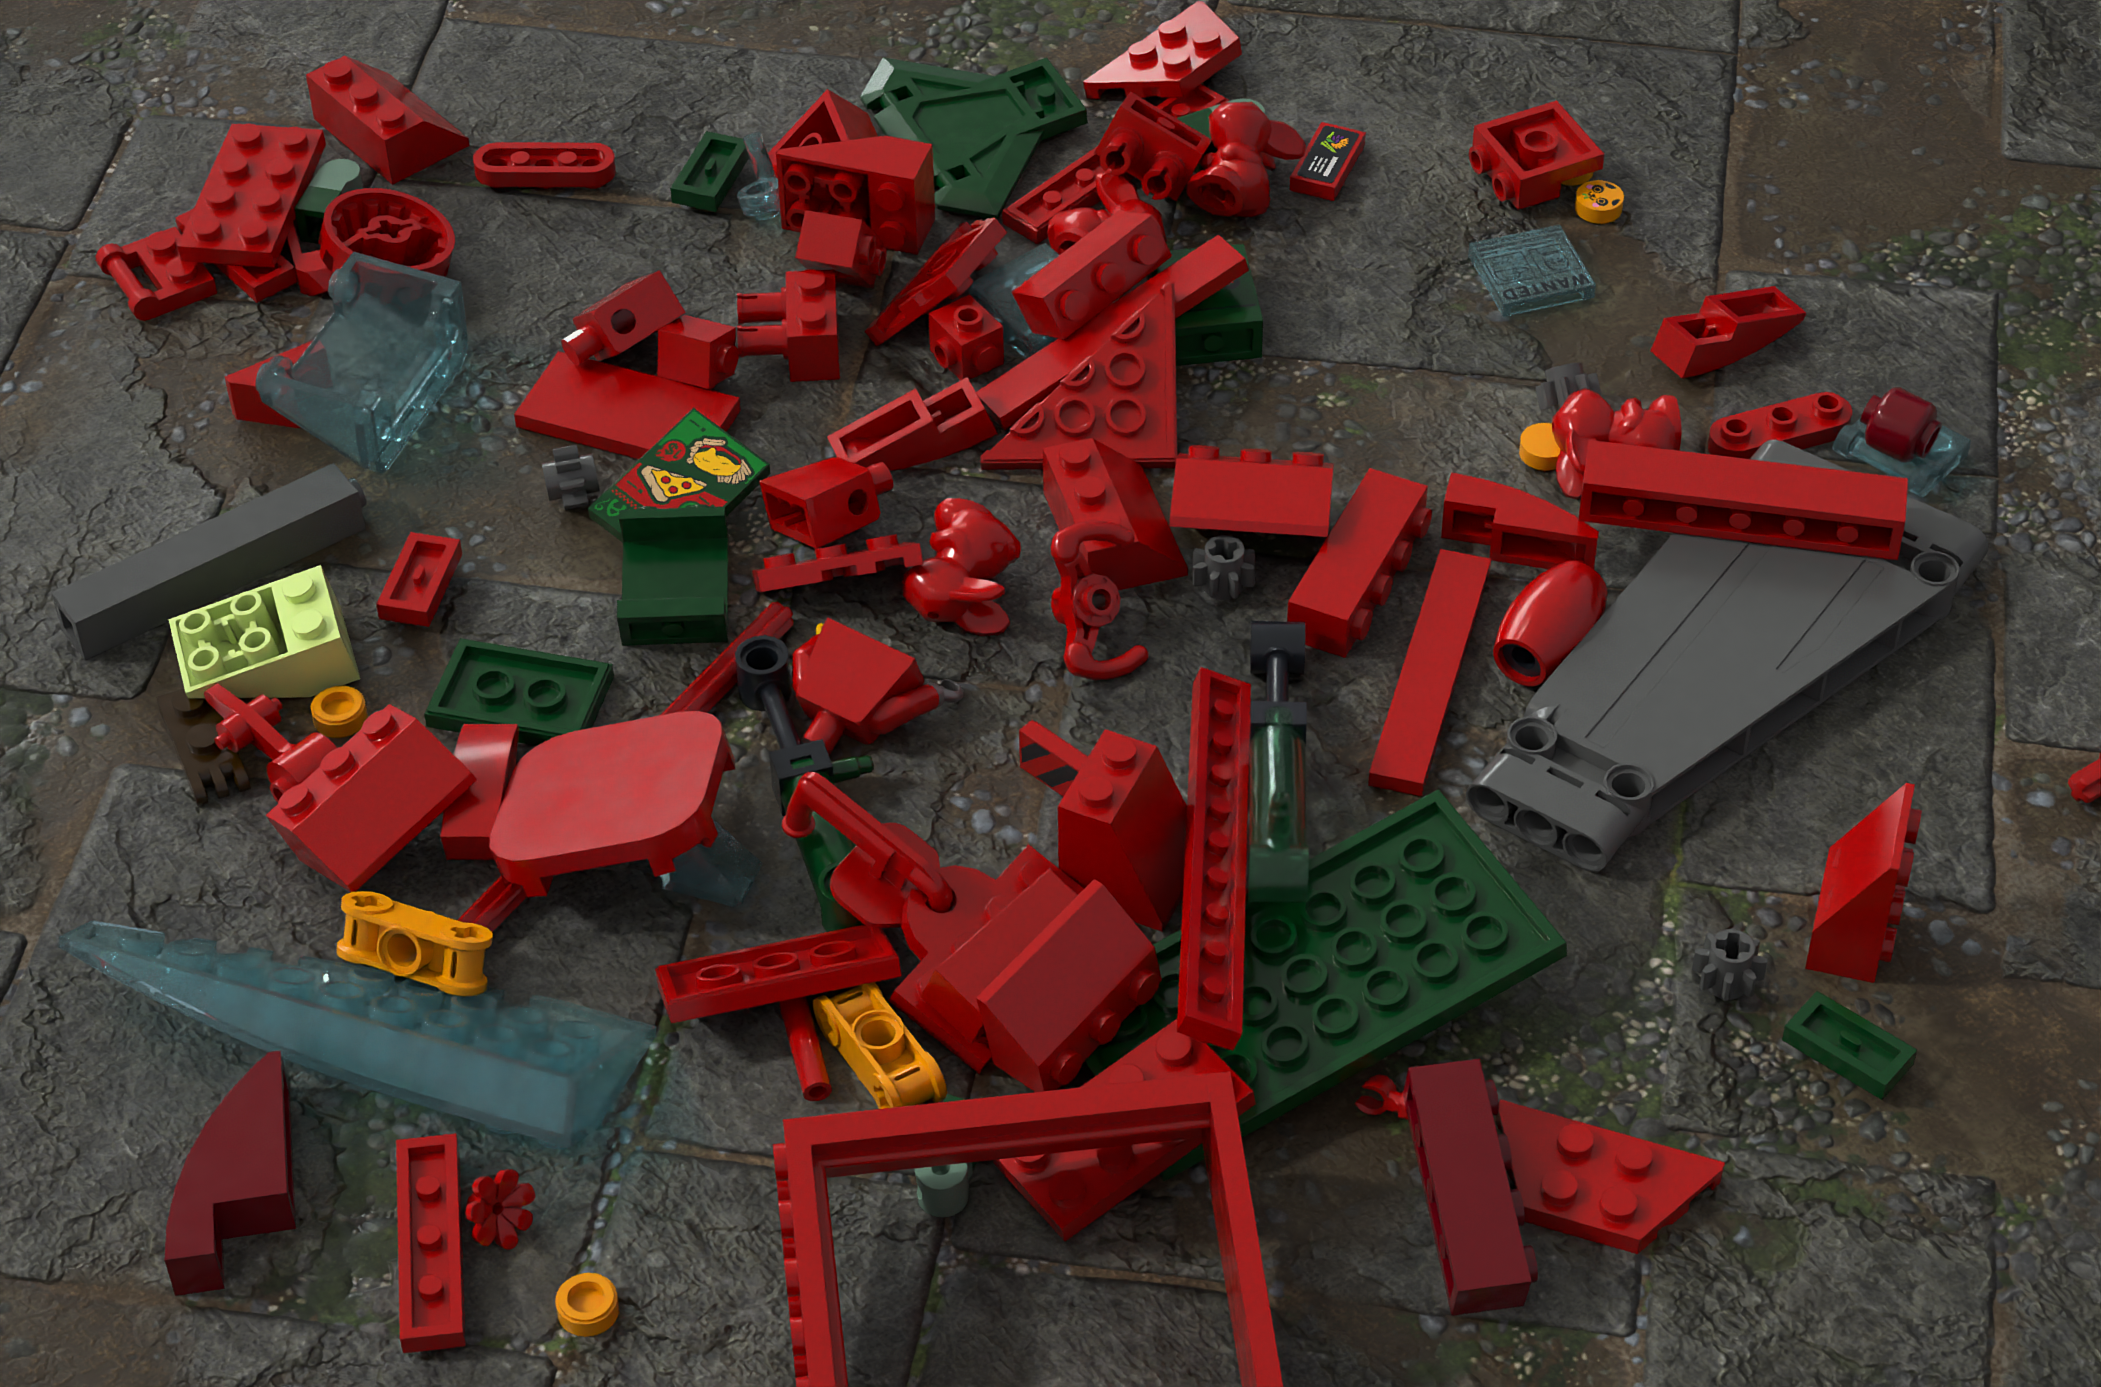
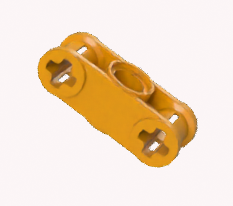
(414, 943)
(879, 1047)

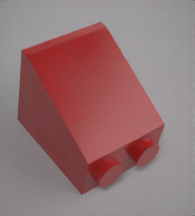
(1126, 828)

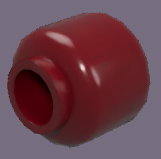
(1901, 425)

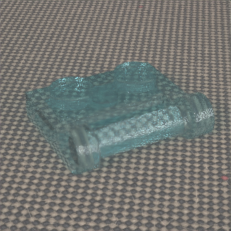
(1921, 473)

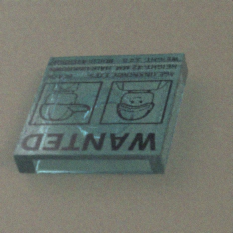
(1531, 270)

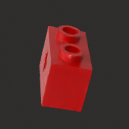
(841, 245)

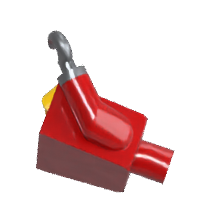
(860, 686)

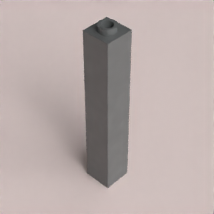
(209, 560)

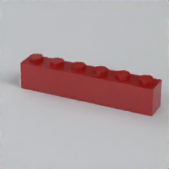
(1744, 499)

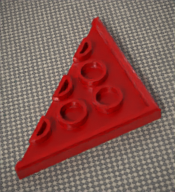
(1115, 396)

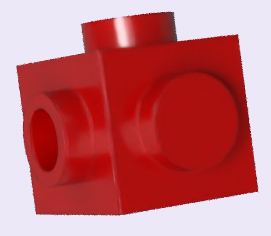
(966, 338)
(697, 351)

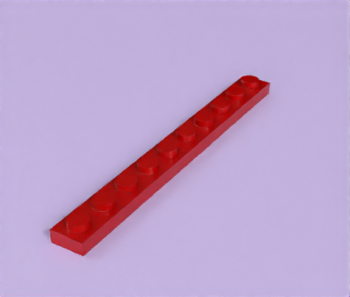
(1215, 862)

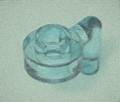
(760, 197)

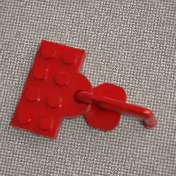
(899, 883)

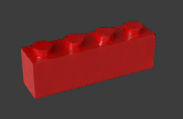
(1359, 561)

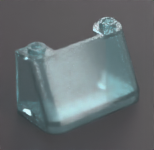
(374, 362)

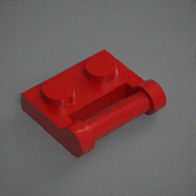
(176, 280)

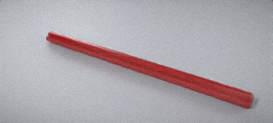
(700, 695)

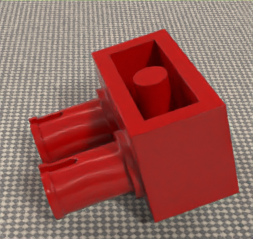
(1151, 148)
(807, 329)

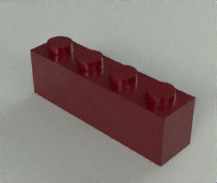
(1468, 1188)

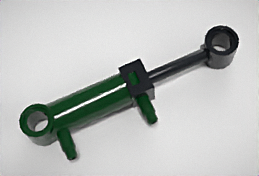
(766, 686)

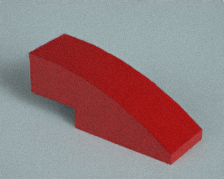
(1725, 330)
(916, 430)
(1515, 524)
(491, 757)

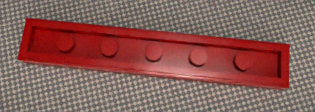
(1077, 182)
(1035, 378)
(1430, 673)

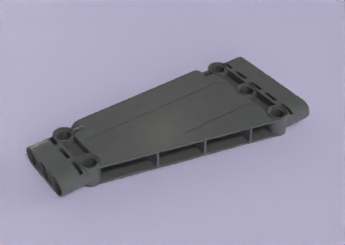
(1705, 667)

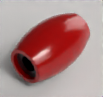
(1548, 621)

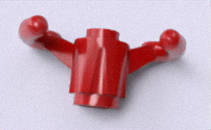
(1089, 601)

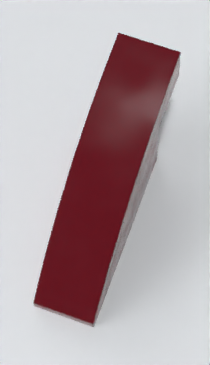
(233, 1178)

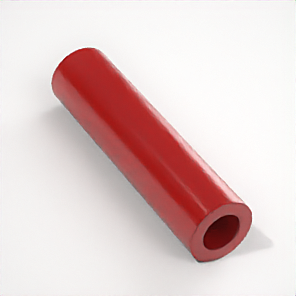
(805, 1048)

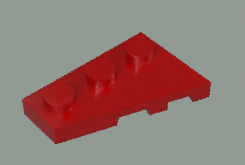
(834, 561)

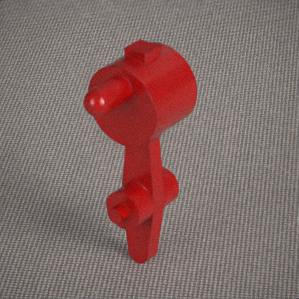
(254, 725)

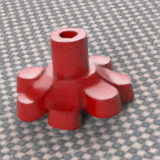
(498, 1208)

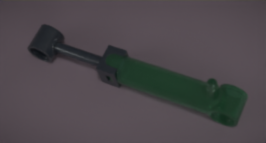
(1278, 768)

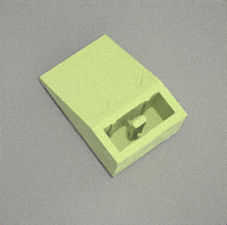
(267, 641)

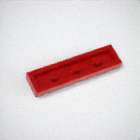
(430, 1244)

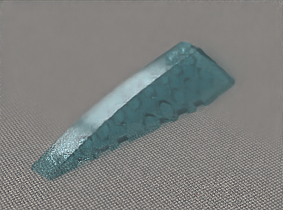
(480, 1058)

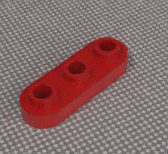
(544, 164)
(1798, 422)

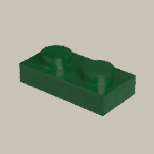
(710, 172)
(1849, 1045)

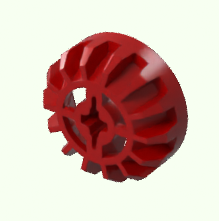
(388, 228)

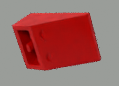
(867, 179)
(1865, 891)

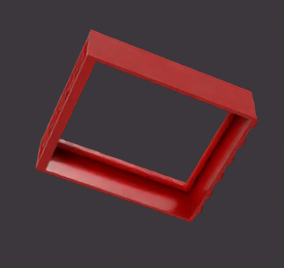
(1005, 1129)

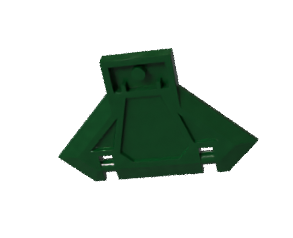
(976, 123)

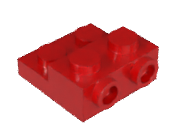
(1533, 153)

